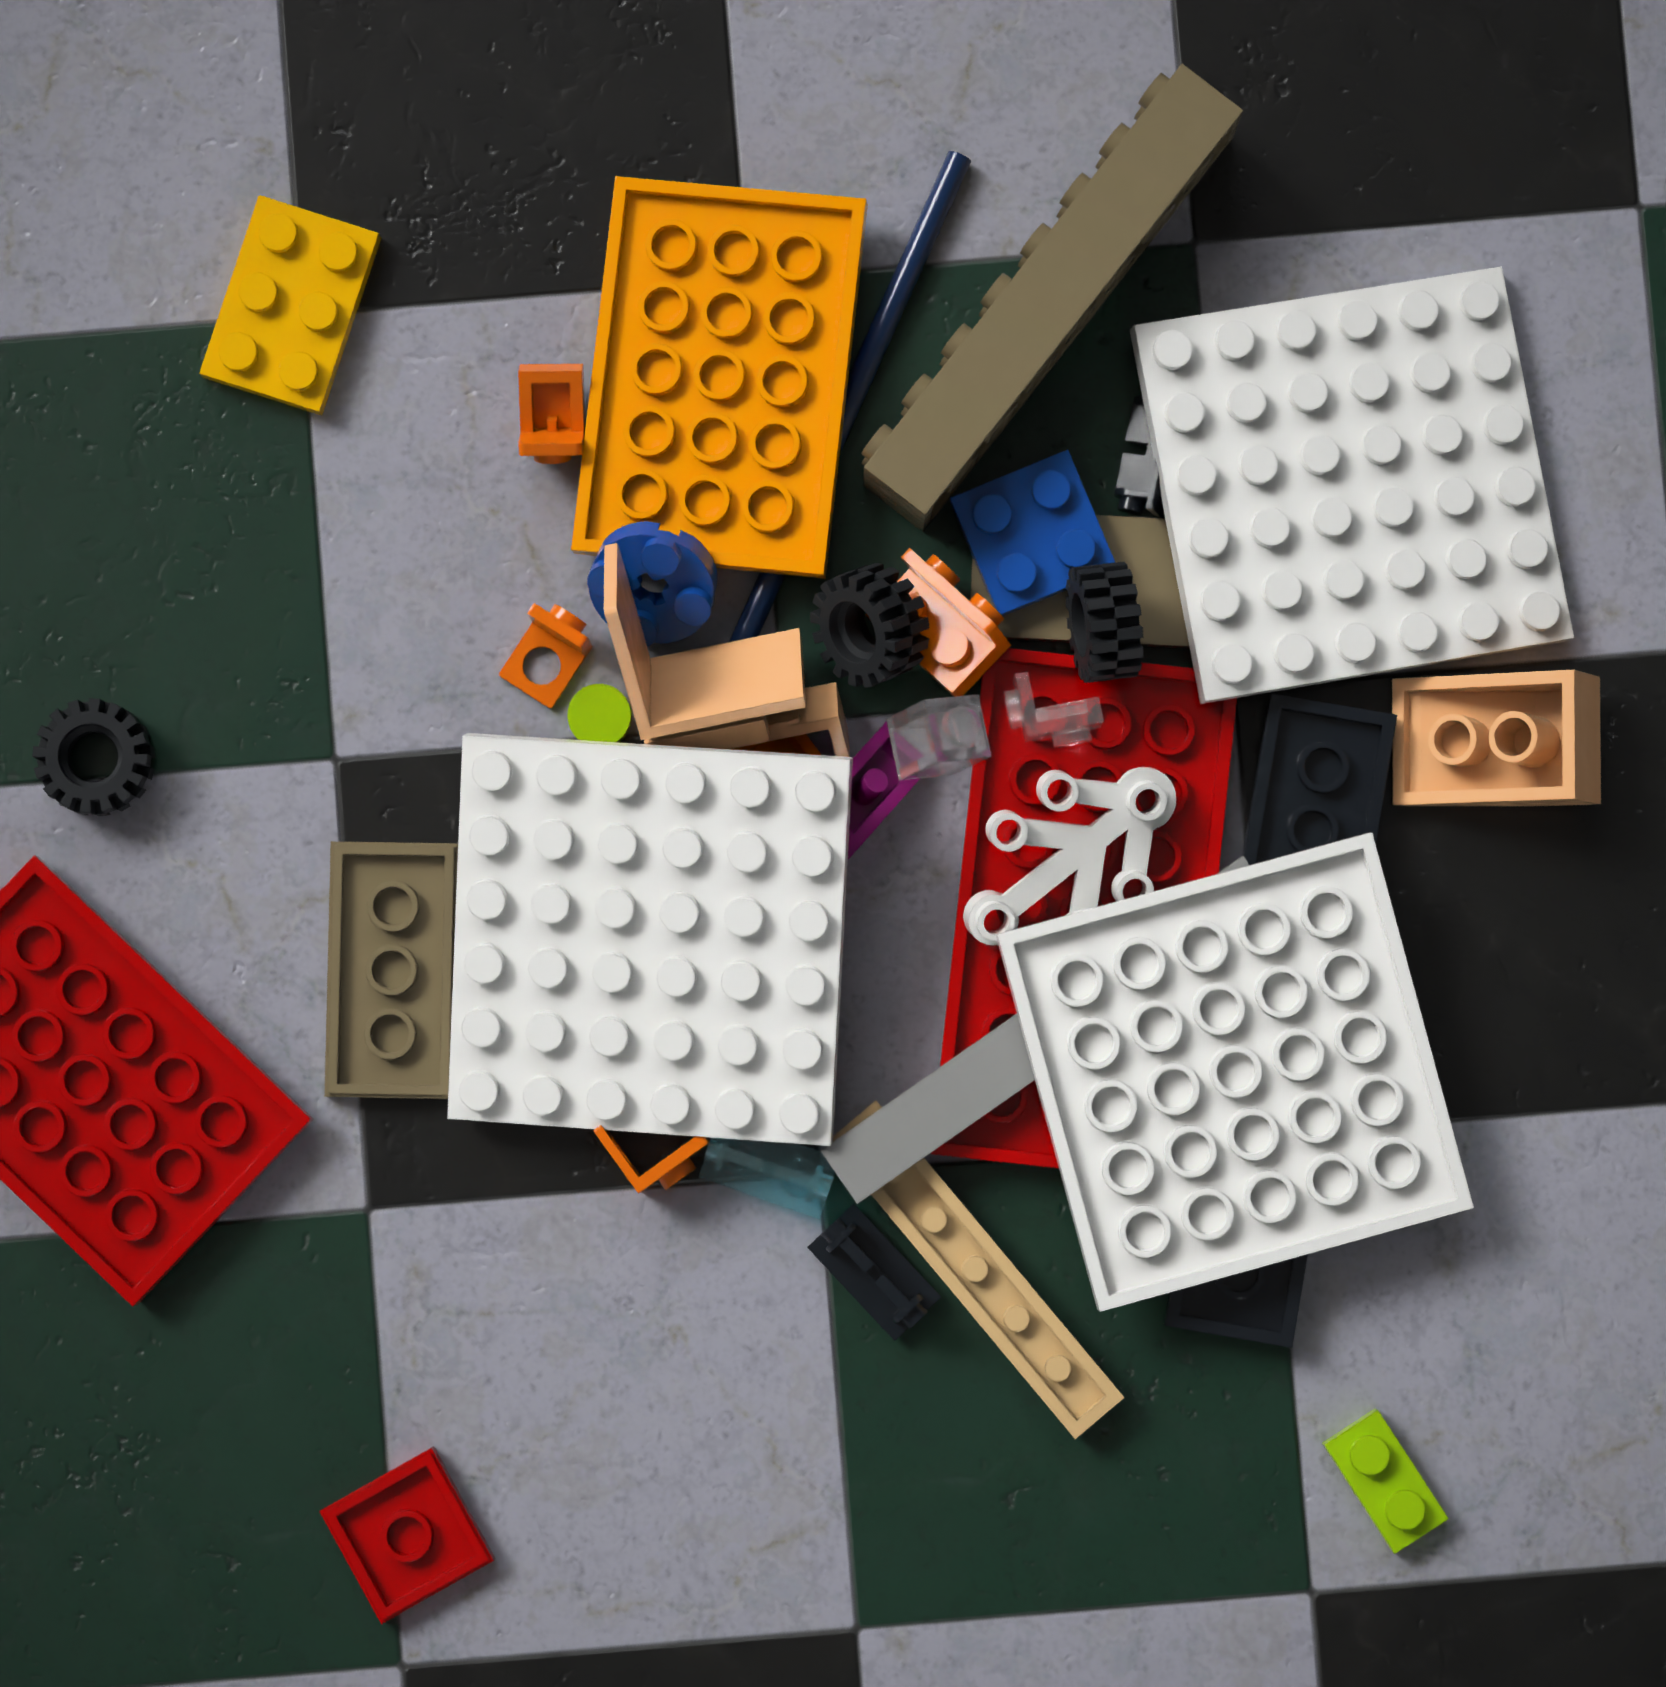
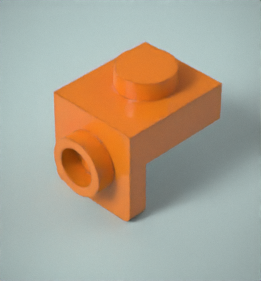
(551, 411)

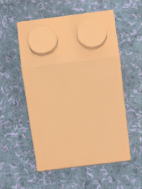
(1497, 739)

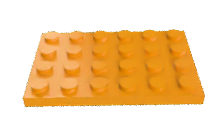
(722, 370)

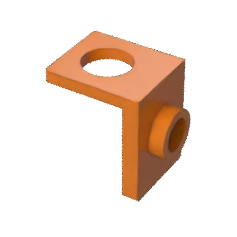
(558, 632)
(667, 1171)

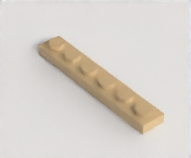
(996, 1293)

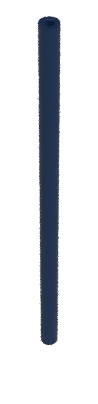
(873, 350)

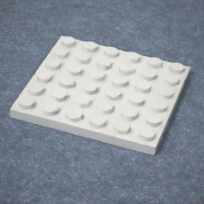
(1351, 484)
(649, 938)
(1234, 1071)

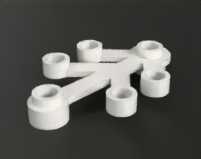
(1078, 845)

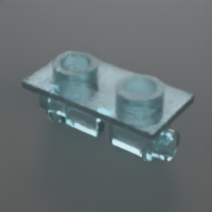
(771, 1171)

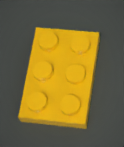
(290, 305)

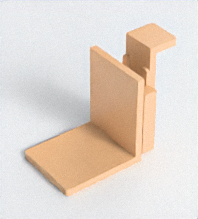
(719, 692)

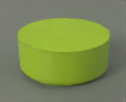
(599, 714)

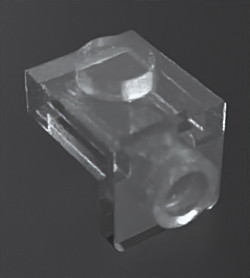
(1064, 722)

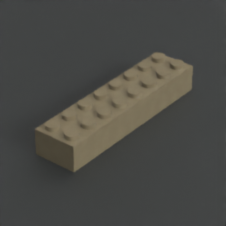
(1051, 298)

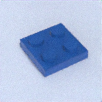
(1030, 531)

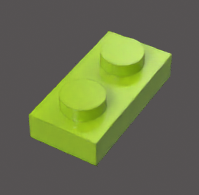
(1385, 1481)

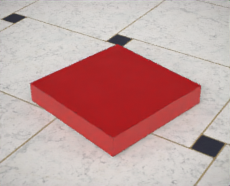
(407, 1535)

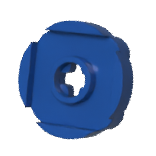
(663, 555)

